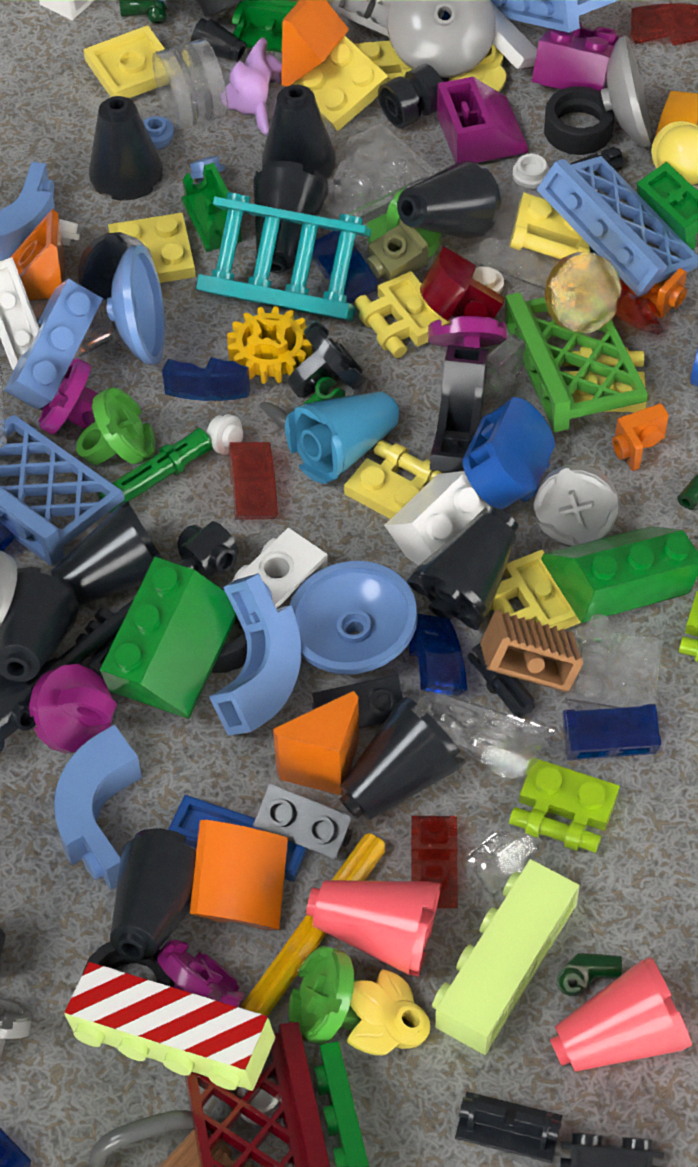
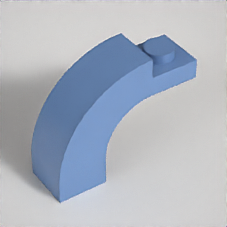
(27, 210)
(270, 661)
(85, 785)

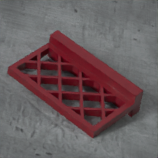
(297, 1108)

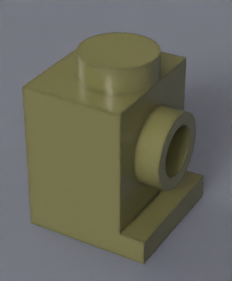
(390, 264)

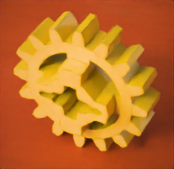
(269, 344)

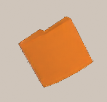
(239, 875)

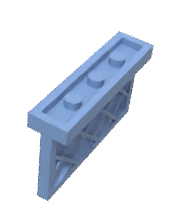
(552, 14)
(599, 222)
(27, 521)

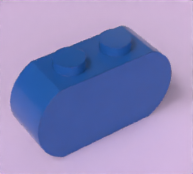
(509, 454)

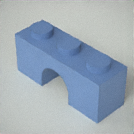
(53, 349)

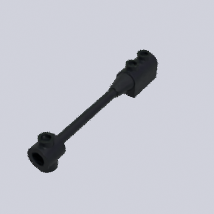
(200, 549)

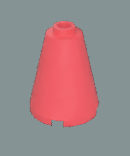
(378, 918)
(623, 1023)

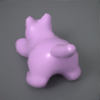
(251, 81)

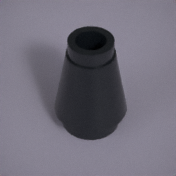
(220, 39)

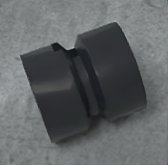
(410, 96)

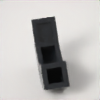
(459, 407)

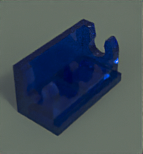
(611, 732)

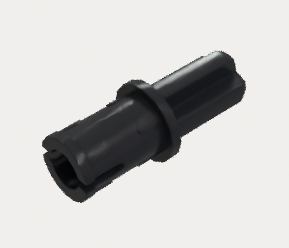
(507, 688)

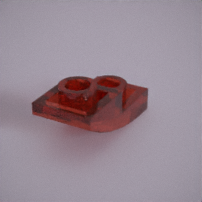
(664, 21)
(638, 311)
(253, 480)
(435, 855)

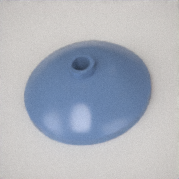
(138, 305)
(352, 599)

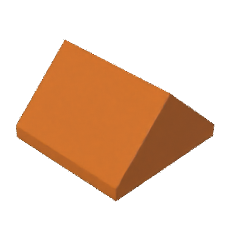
(308, 38)
(42, 259)
(319, 745)

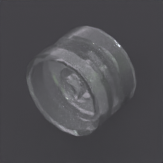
(190, 84)

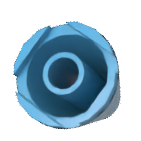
(338, 432)

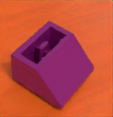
(574, 57)
(477, 121)

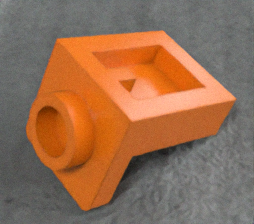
(668, 292)
(637, 432)

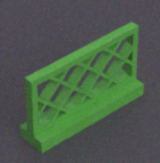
(552, 383)

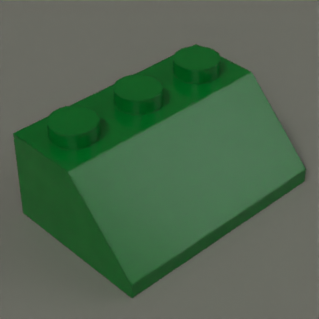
(624, 571)
(169, 639)

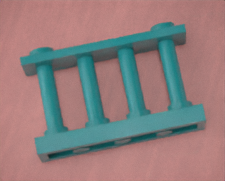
(296, 294)

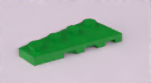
(341, 1114)

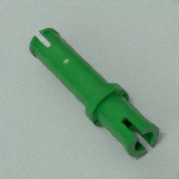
(167, 462)

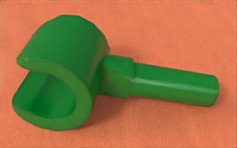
(322, 388)

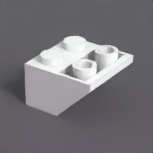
(435, 515)

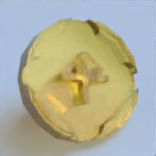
(582, 292)

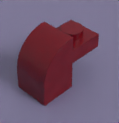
(453, 291)

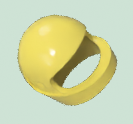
(678, 147)

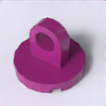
(467, 332)
(71, 400)
(70, 707)
(198, 974)

